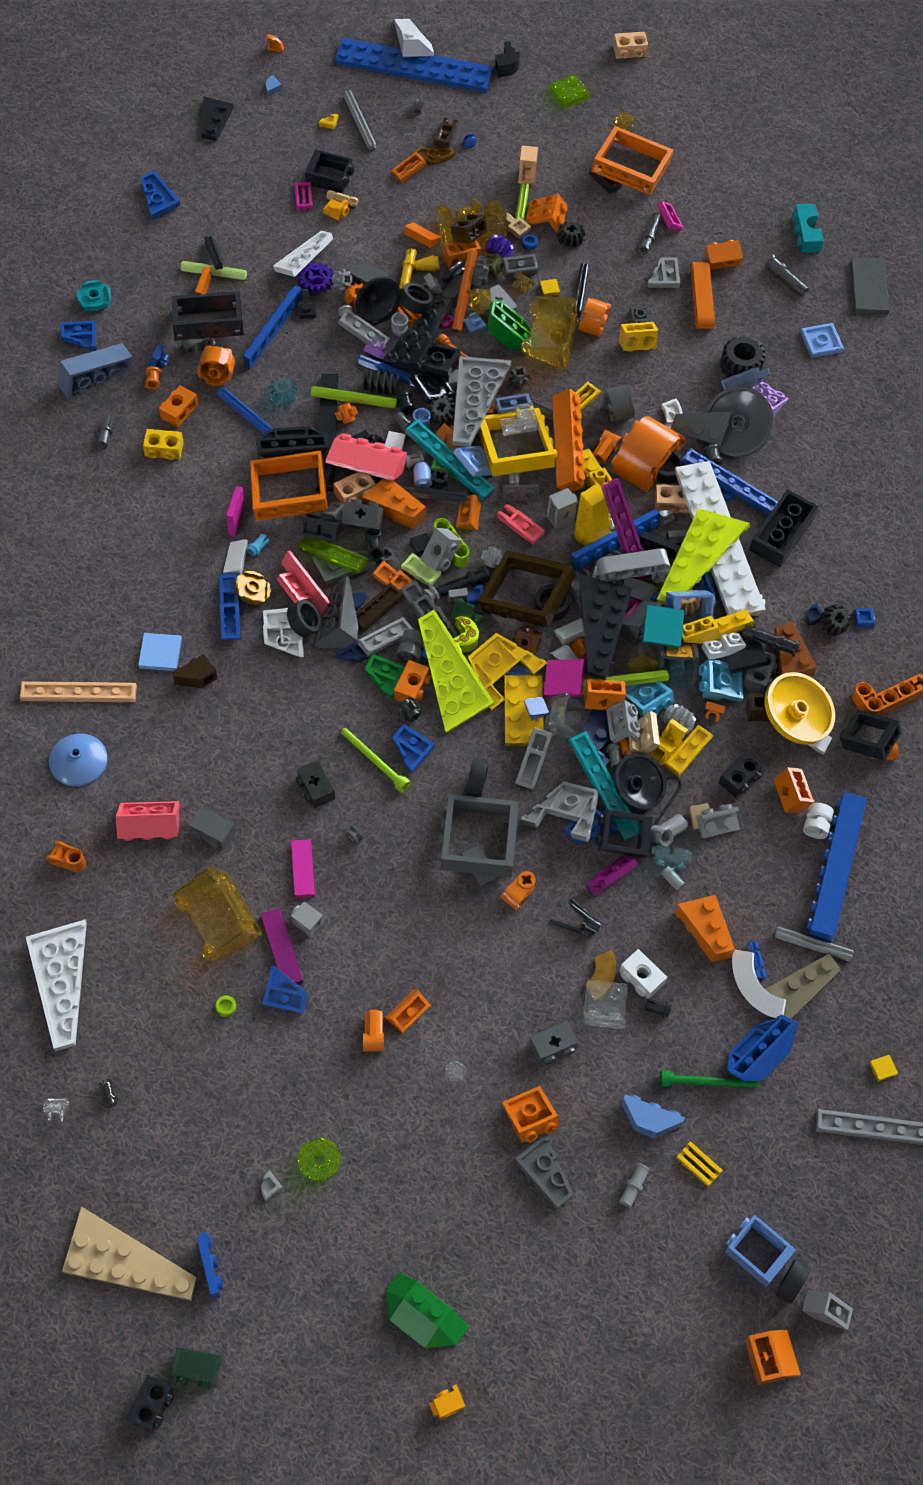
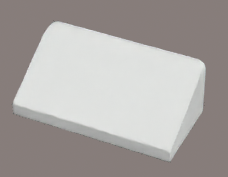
(236, 557)
(570, 632)

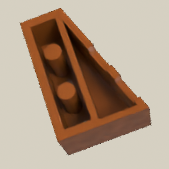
(802, 662)

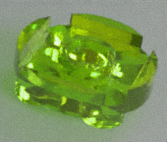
(319, 1147)

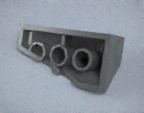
(340, 619)

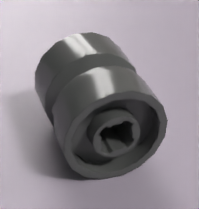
(410, 647)

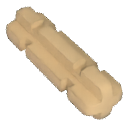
(352, 201)

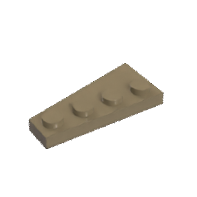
(804, 984)

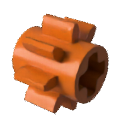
(346, 413)

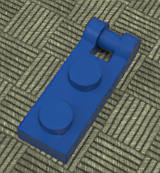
(209, 1263)

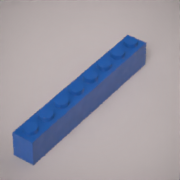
(837, 867)

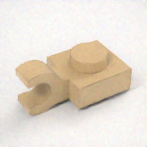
(518, 226)

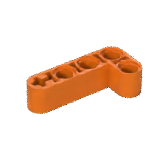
(892, 694)

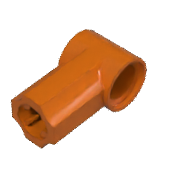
(608, 443)
(373, 1037)

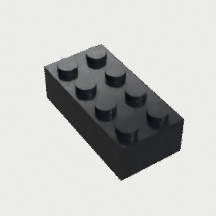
(783, 528)

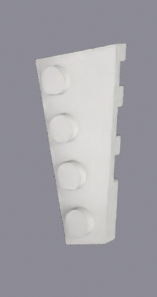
(300, 257)

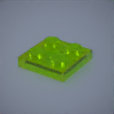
(569, 91)

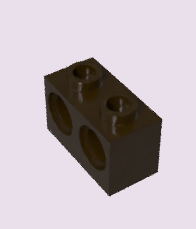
(469, 228)

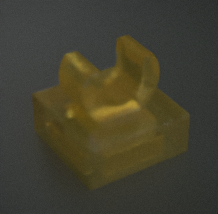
(523, 280)

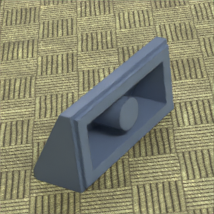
(508, 403)

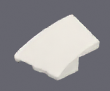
(280, 634)

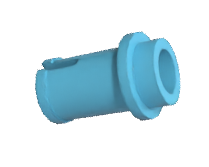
(255, 547)

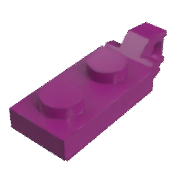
(611, 874)

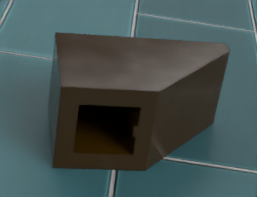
(196, 673)
(756, 708)

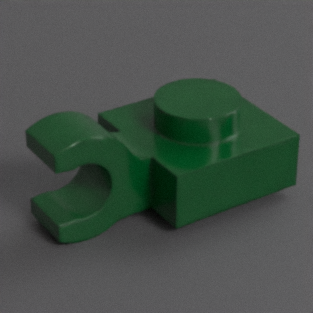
(465, 609)

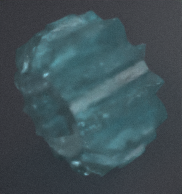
(283, 391)

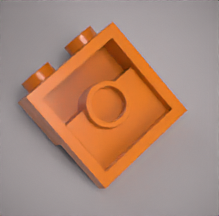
(531, 1114)

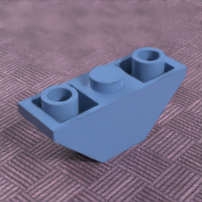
(650, 1117)

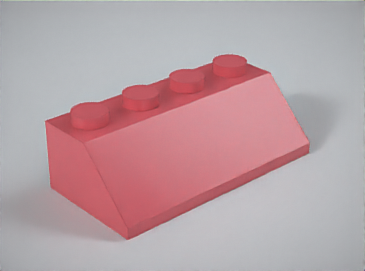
(367, 457)

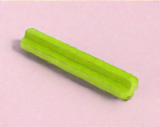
(522, 201)

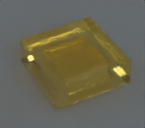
(625, 120)

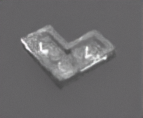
(524, 422)

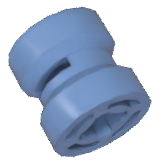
(423, 416)

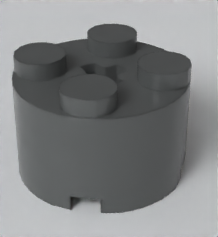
(618, 403)

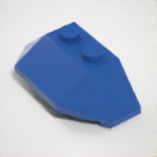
(762, 1049)

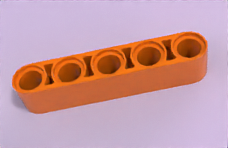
(702, 295)

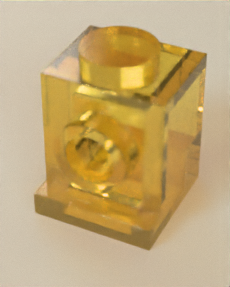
(479, 300)

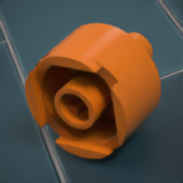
(594, 317)
(216, 365)

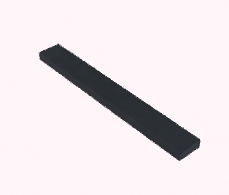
(328, 424)

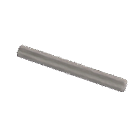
(359, 119)

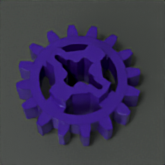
(316, 278)

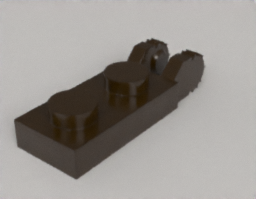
(445, 133)

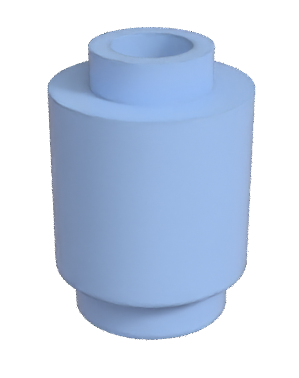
(422, 475)

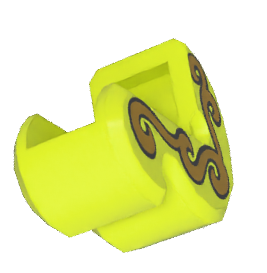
(469, 634)

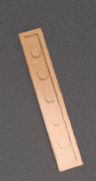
(78, 691)

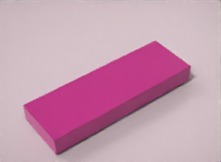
(302, 868)

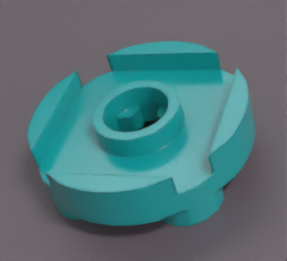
(91, 303)

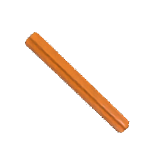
(465, 285)

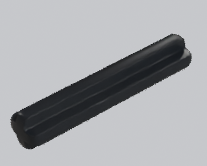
(213, 252)

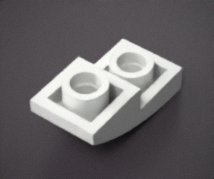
(725, 646)

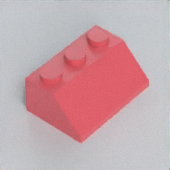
(147, 820)

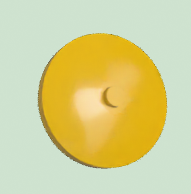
(799, 708)

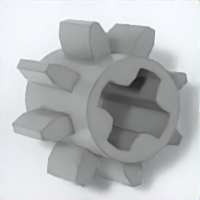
(341, 278)
(491, 557)

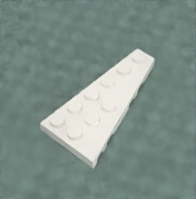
(58, 971)

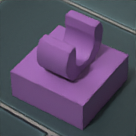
(375, 351)

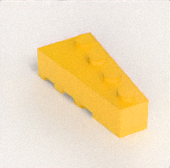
(592, 516)

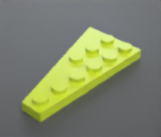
(455, 682)

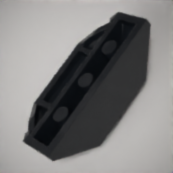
(291, 441)

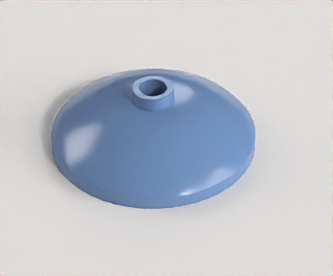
(78, 769)

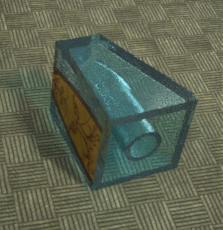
(679, 663)

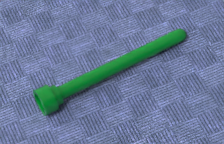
(669, 1079)

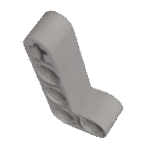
(635, 564)

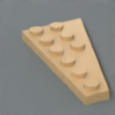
(113, 1257)

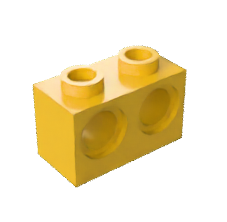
(638, 334)
(163, 444)

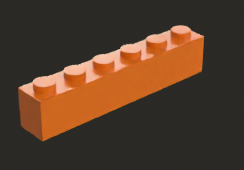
(568, 440)

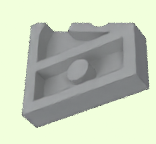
(665, 274)

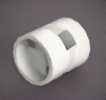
(818, 820)

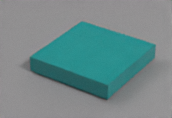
(663, 626)

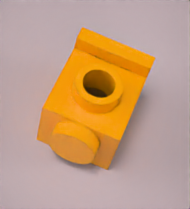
(447, 1403)

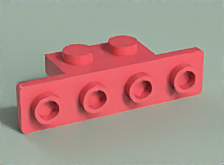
(300, 585)

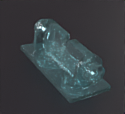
(663, 855)

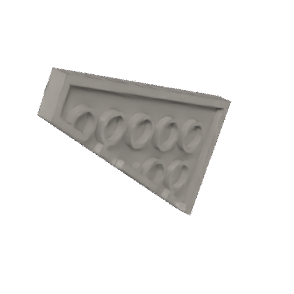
(476, 389)

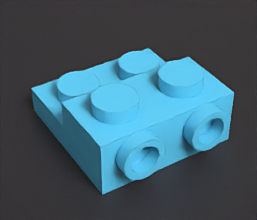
(719, 682)
(649, 697)

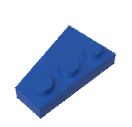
(158, 195)

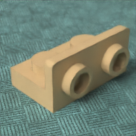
(648, 735)

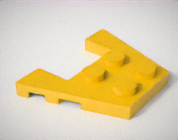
(498, 657)

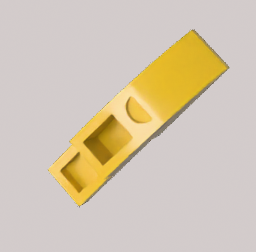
(593, 471)
(711, 630)

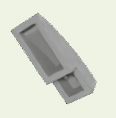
(533, 758)

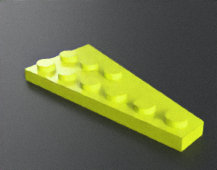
(702, 548)

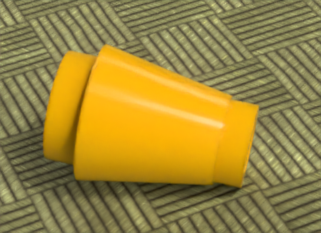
(428, 264)

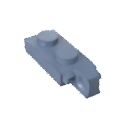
(747, 379)

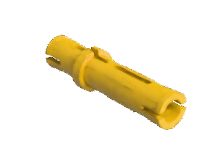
(408, 267)

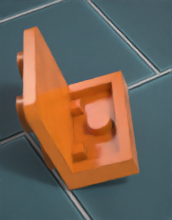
(547, 209)

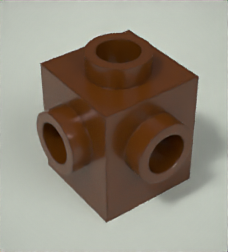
(527, 638)

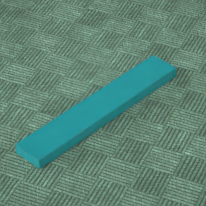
(448, 459)
(603, 783)

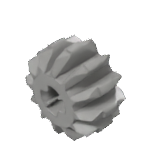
(680, 715)

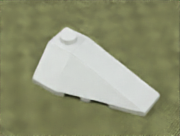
(411, 39)

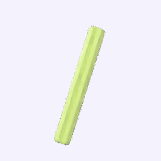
(225, 272)

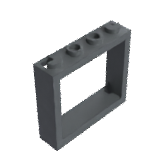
(473, 864)

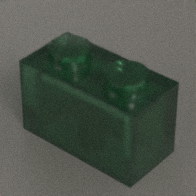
(196, 1368)

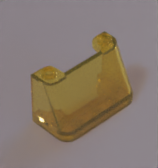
(495, 219)
(552, 331)
(218, 913)

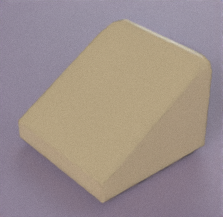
(696, 810)

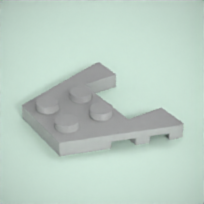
(568, 802)

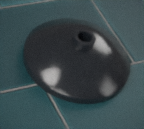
(378, 300)
(648, 780)

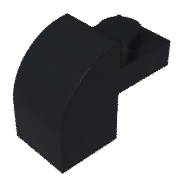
(508, 62)

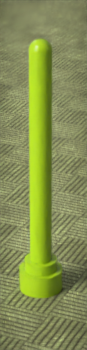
(401, 783)

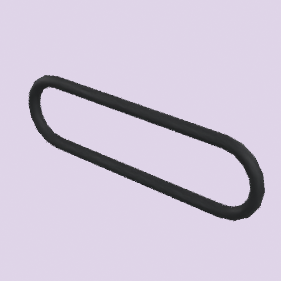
(669, 803)

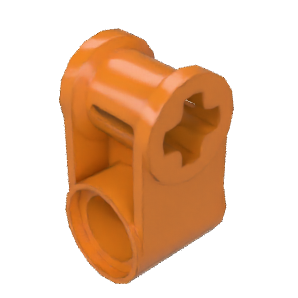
(63, 855)
(517, 892)

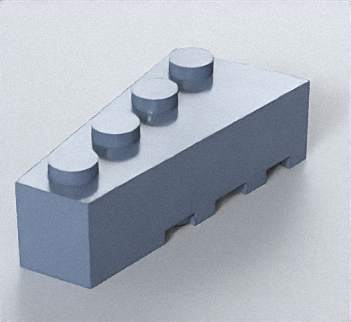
(92, 368)

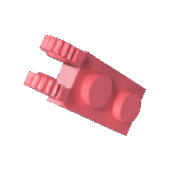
(521, 524)

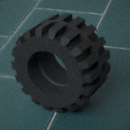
(741, 348)

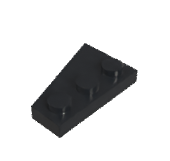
(214, 117)

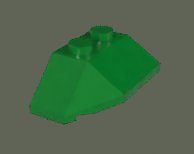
(507, 325)
(423, 1314)

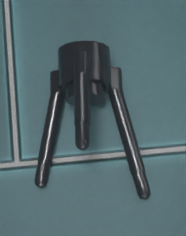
(590, 923)

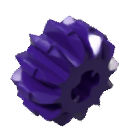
(499, 246)

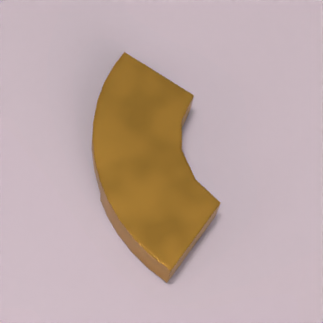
(435, 155)
(604, 967)

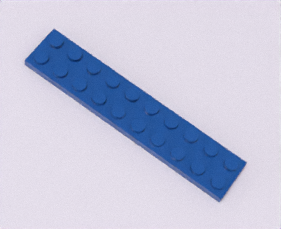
(424, 68)

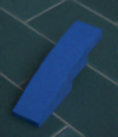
(229, 607)

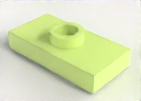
(420, 570)

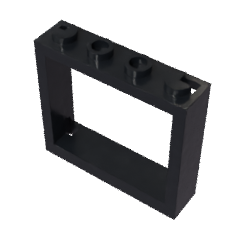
(207, 303)

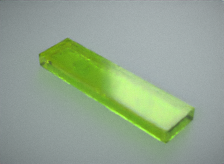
(333, 553)

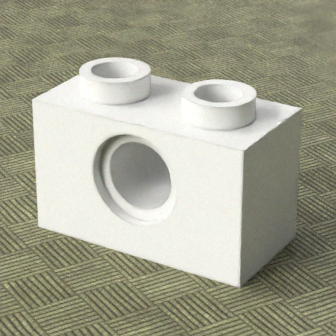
(640, 963)

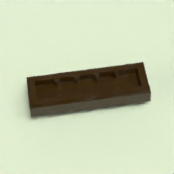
(378, 606)

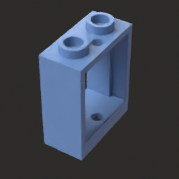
(673, 601)
(771, 1236)

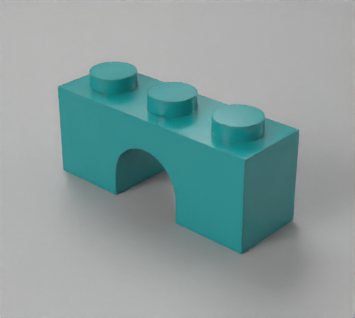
(808, 238)

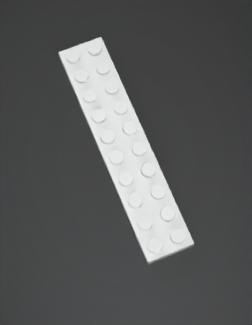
(732, 571)

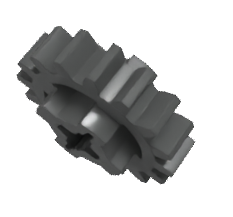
(480, 273)

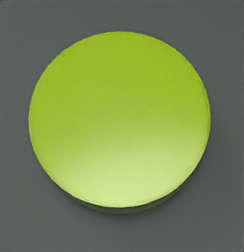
(225, 1006)

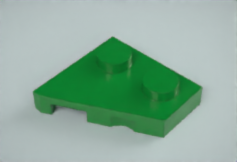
(384, 673)

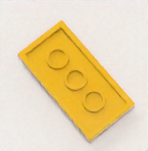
(517, 719)

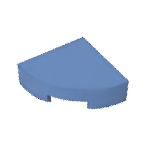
(272, 85)

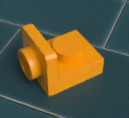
(336, 209)

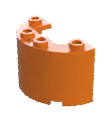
(645, 452)

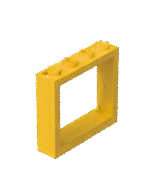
(516, 463)

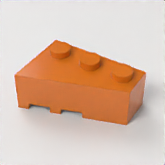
(396, 503)
(708, 927)

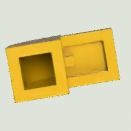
(669, 742)

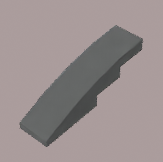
(422, 604)

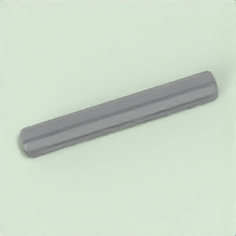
(813, 943)

